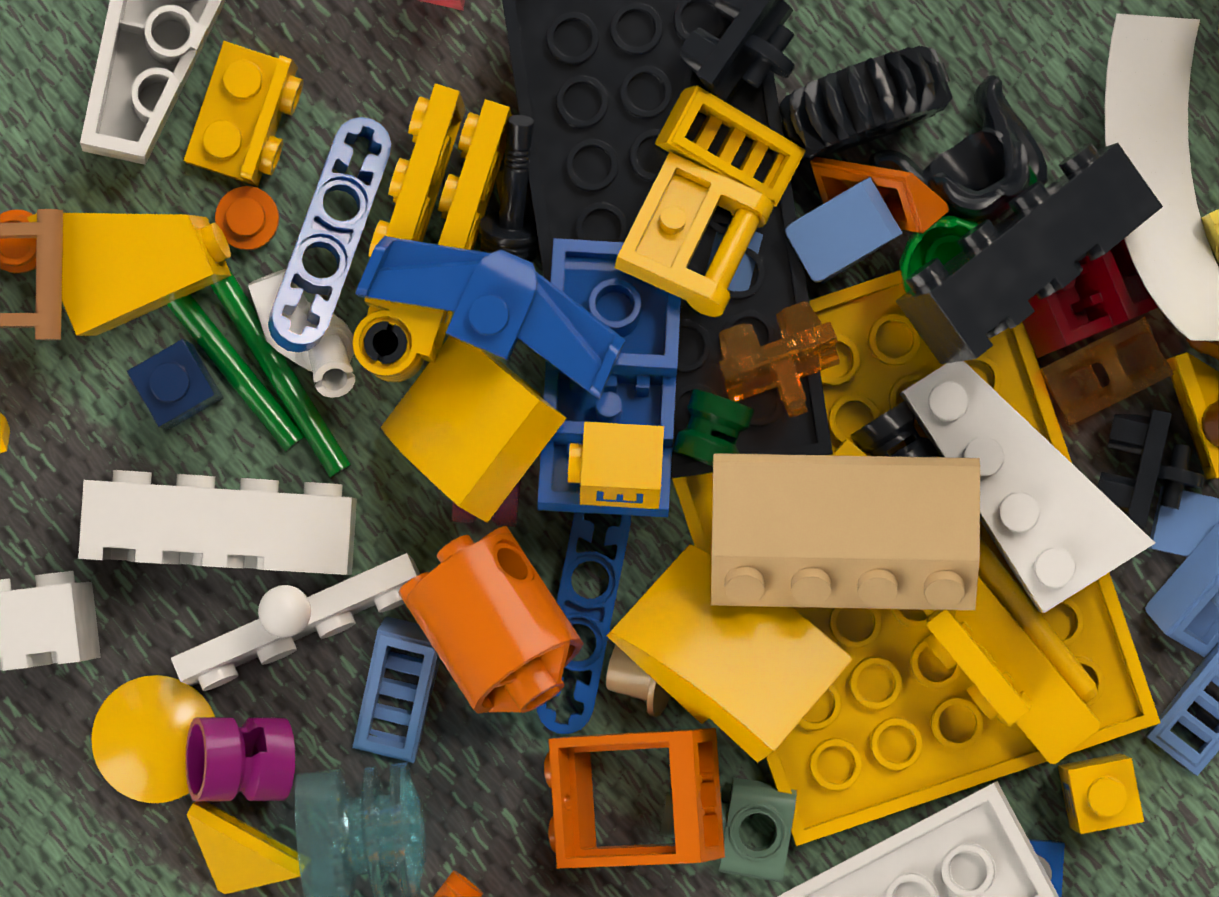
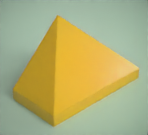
(1197, 389)
(239, 853)

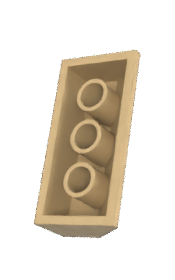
(845, 531)

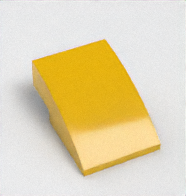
(472, 427)
(733, 664)

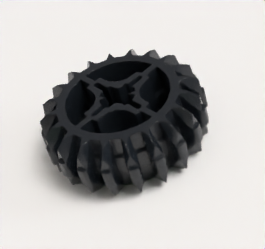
(866, 101)

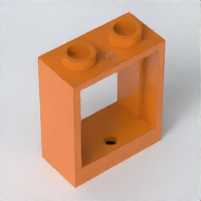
(694, 799)

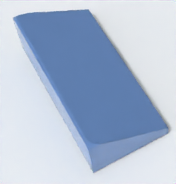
(1189, 600)

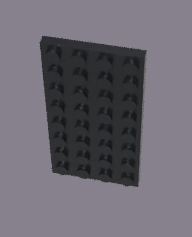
(599, 94)

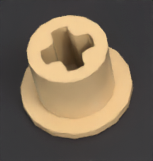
(629, 679)

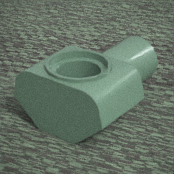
(745, 799)

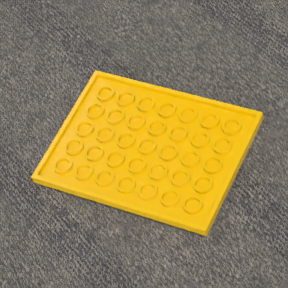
(896, 717)

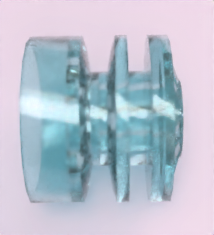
(359, 834)

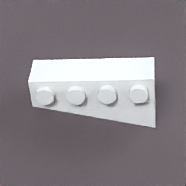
(47, 622)

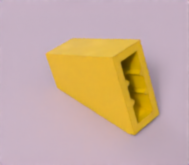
(134, 264)

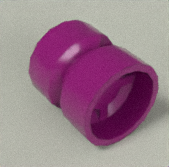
(244, 759)

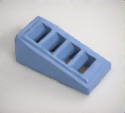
(408, 637)
(1177, 711)

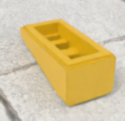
(718, 112)

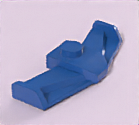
(494, 305)

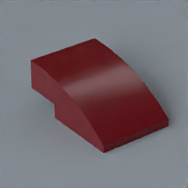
(1096, 300)

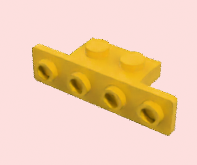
(1011, 674)

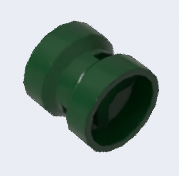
(715, 415)

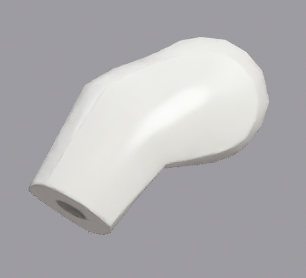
(326, 360)

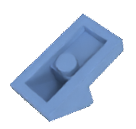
(842, 231)

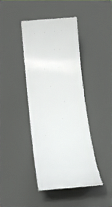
(1150, 122)

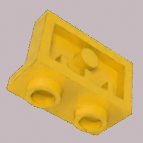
(243, 114)

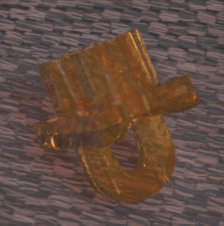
(804, 350)
(1129, 359)

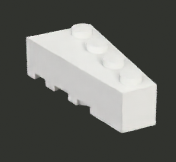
(141, 72)
(1033, 500)
(218, 526)

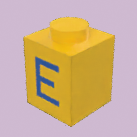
(618, 465)
(1101, 793)

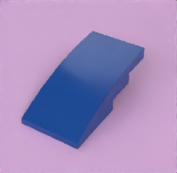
(641, 382)

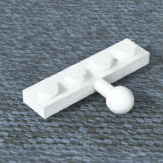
(290, 615)

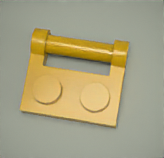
(674, 223)

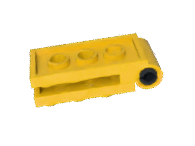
(415, 192)

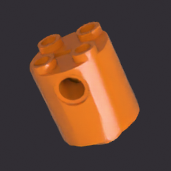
(493, 623)

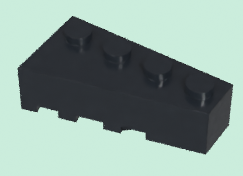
(1027, 253)

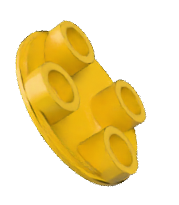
(143, 737)

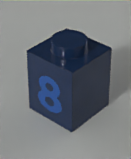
(175, 384)

